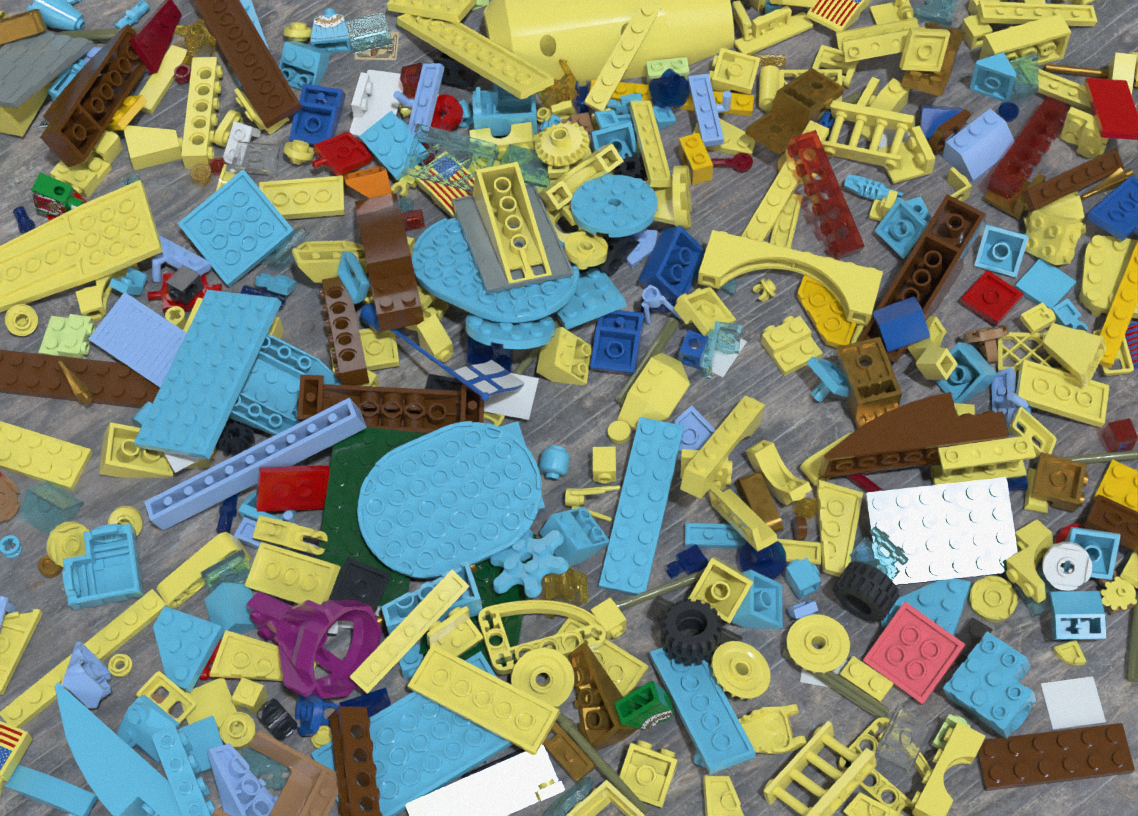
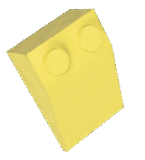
(126, 460)

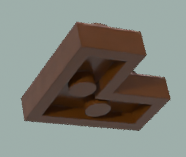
(947, 129)

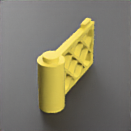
(772, 79)
(1020, 339)

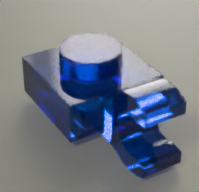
(583, 92)
(687, 561)

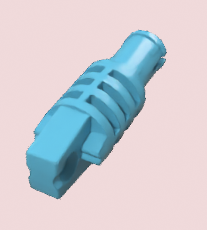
(867, 187)

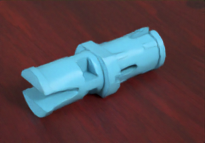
(132, 16)

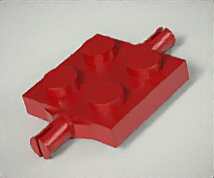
(341, 154)
(168, 302)

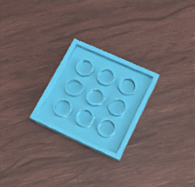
(236, 228)

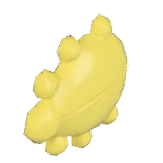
(1118, 594)

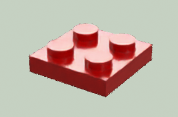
(991, 298)

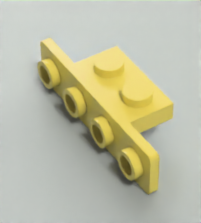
(773, 29)

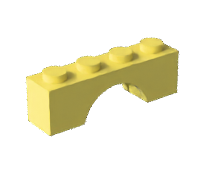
(592, 167)
(961, 748)

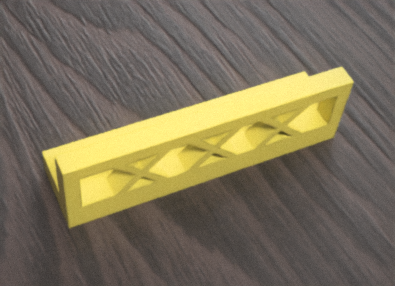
(742, 518)

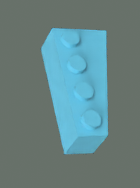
(398, 609)

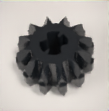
(631, 163)
(236, 438)
(277, 719)

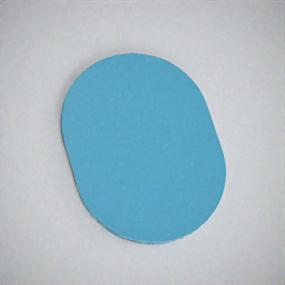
(448, 271)
(449, 499)

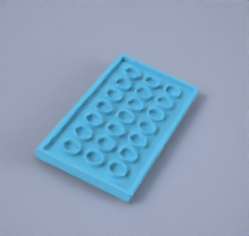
(207, 374)
(421, 748)

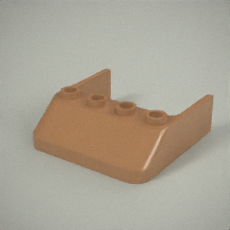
(310, 786)

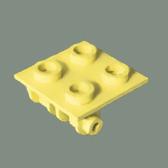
(892, 12)

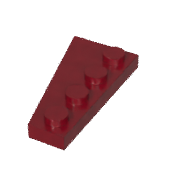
(155, 35)

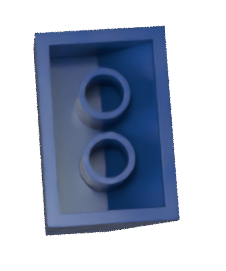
(673, 263)

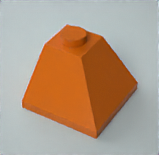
(370, 182)

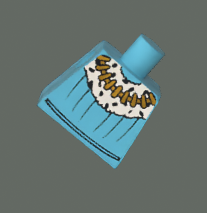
(330, 32)

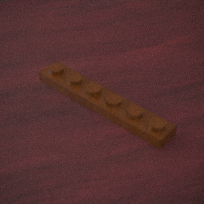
(1072, 180)

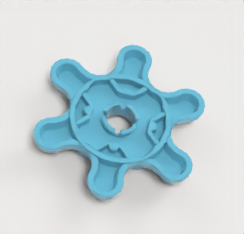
(533, 571)

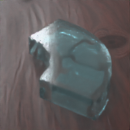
(570, 798)

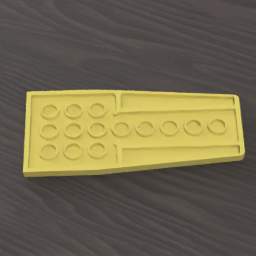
(79, 246)

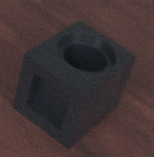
(184, 285)

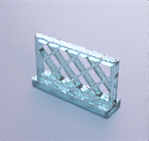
(451, 141)

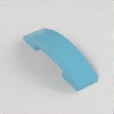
(608, 118)

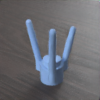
(653, 299)

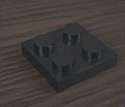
(361, 583)

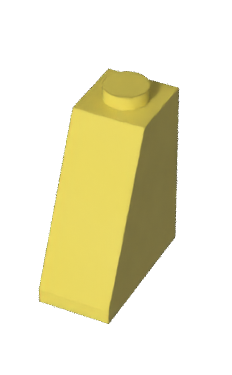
(1122, 68)
(152, 146)
(1075, 350)

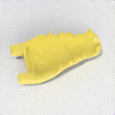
(771, 730)

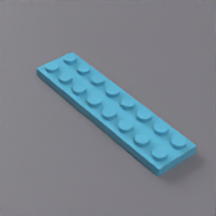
(641, 507)

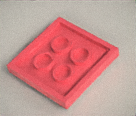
(914, 652)

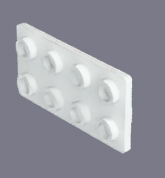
(374, 99)

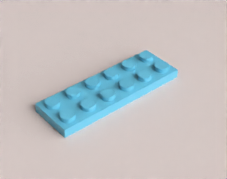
(704, 712)

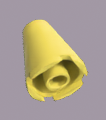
(1065, 208)

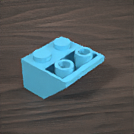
(303, 64)
(580, 533)
(1077, 615)

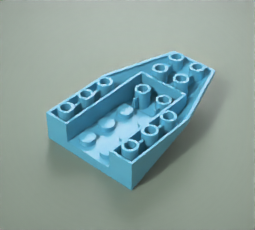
(273, 384)

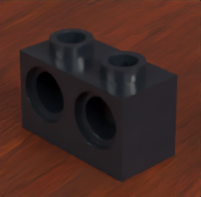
(455, 71)
(618, 251)

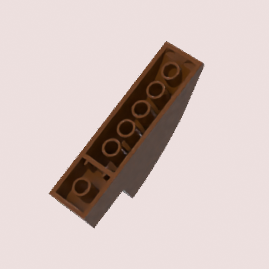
(92, 99)
(389, 262)
(933, 263)
(911, 437)

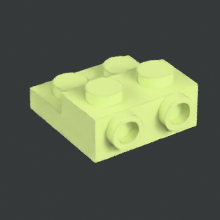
(68, 336)

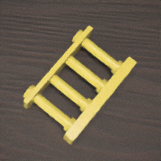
(875, 39)
(871, 116)
(983, 460)
(844, 783)

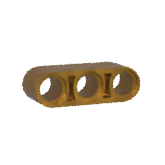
(21, 26)
(759, 500)

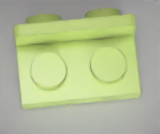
(656, 68)

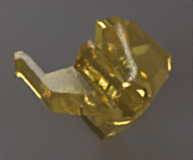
(195, 37)
(561, 90)
(566, 587)

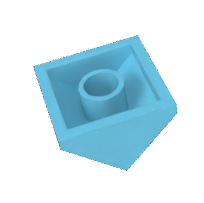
(994, 77)
(619, 135)
(1001, 250)
(1101, 548)
(229, 609)

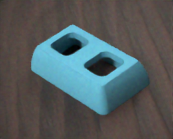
(357, 284)

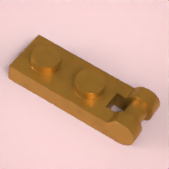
(568, 754)

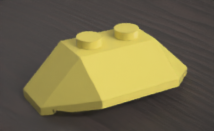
(321, 258)
(655, 391)

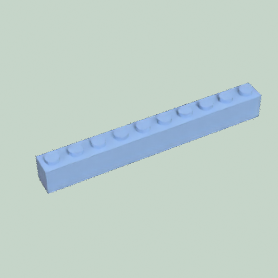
(243, 469)

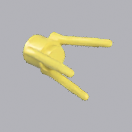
(576, 497)

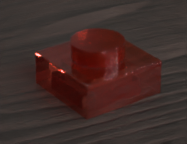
(413, 219)

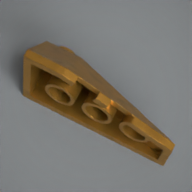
(596, 701)

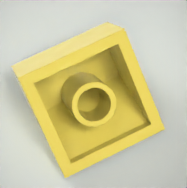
(722, 588)

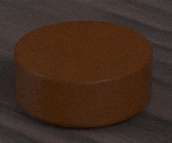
(799, 528)

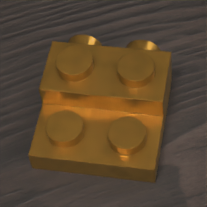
(1060, 481)

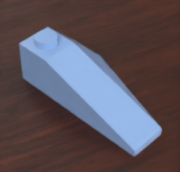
(237, 786)

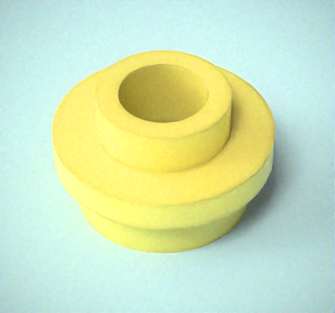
(117, 660)

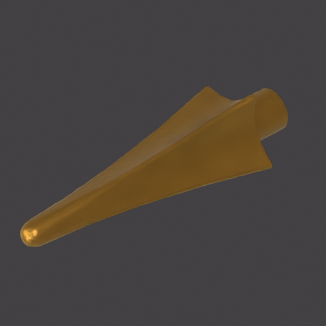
(1110, 182)
(78, 387)

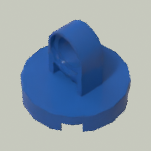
(311, 713)

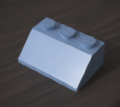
(979, 146)

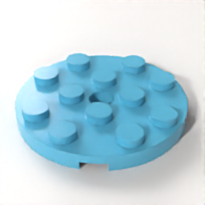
(595, 214)
(513, 335)

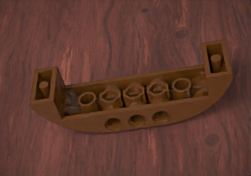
(393, 407)

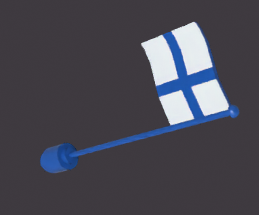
(483, 378)

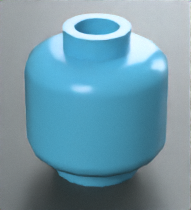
(554, 462)

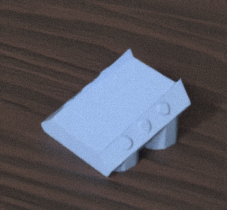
(87, 676)

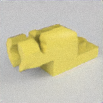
(288, 534)

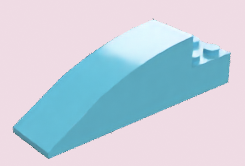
(111, 767)

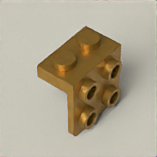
(1016, 205)

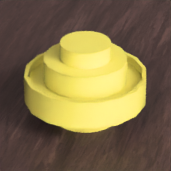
(298, 32)
(298, 151)
(21, 319)
(126, 515)
(237, 730)

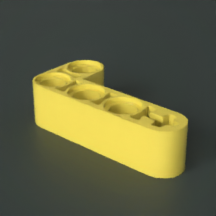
(187, 578)

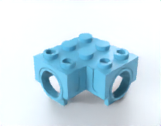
(501, 109)
(107, 570)
(991, 686)

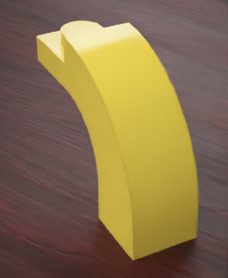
(778, 478)

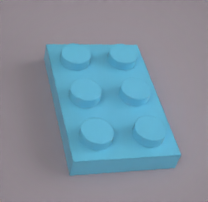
(391, 144)

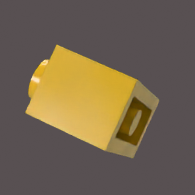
(695, 156)

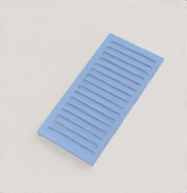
(139, 338)

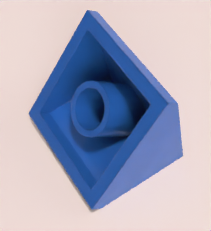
(933, 116)
(901, 324)

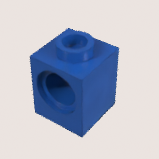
(690, 356)

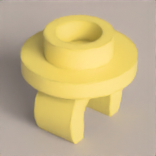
(768, 289)

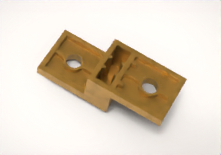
(933, 81)
(793, 109)
(873, 387)

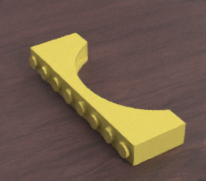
(734, 255)

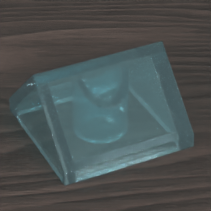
(48, 507)

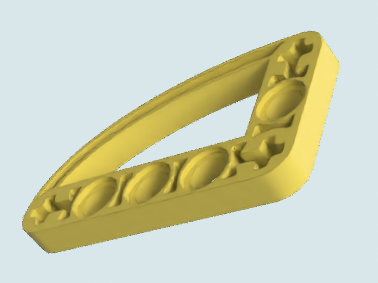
(536, 606)
(882, 784)

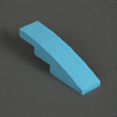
(51, 791)

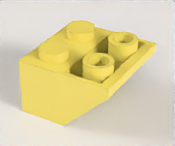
(565, 358)

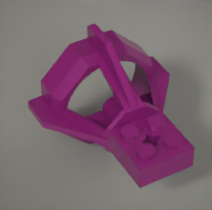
(301, 637)

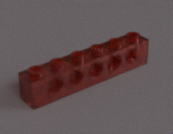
(810, 144)
(1028, 147)

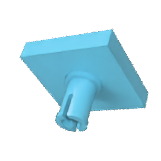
(832, 379)

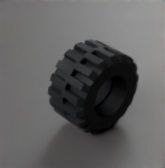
(866, 591)
(696, 616)

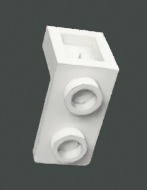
(239, 132)

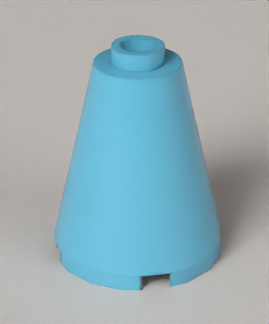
(59, 14)

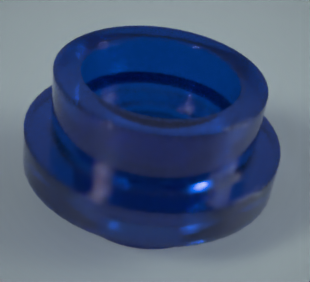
(1008, 111)

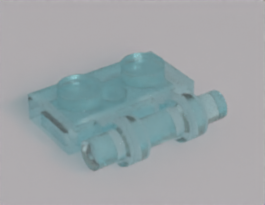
(870, 553)
(261, 765)

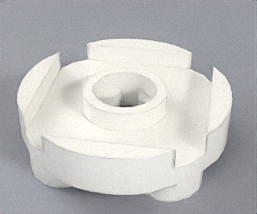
(1075, 576)

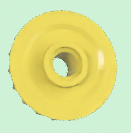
(562, 144)
(820, 631)
(544, 660)
(740, 670)

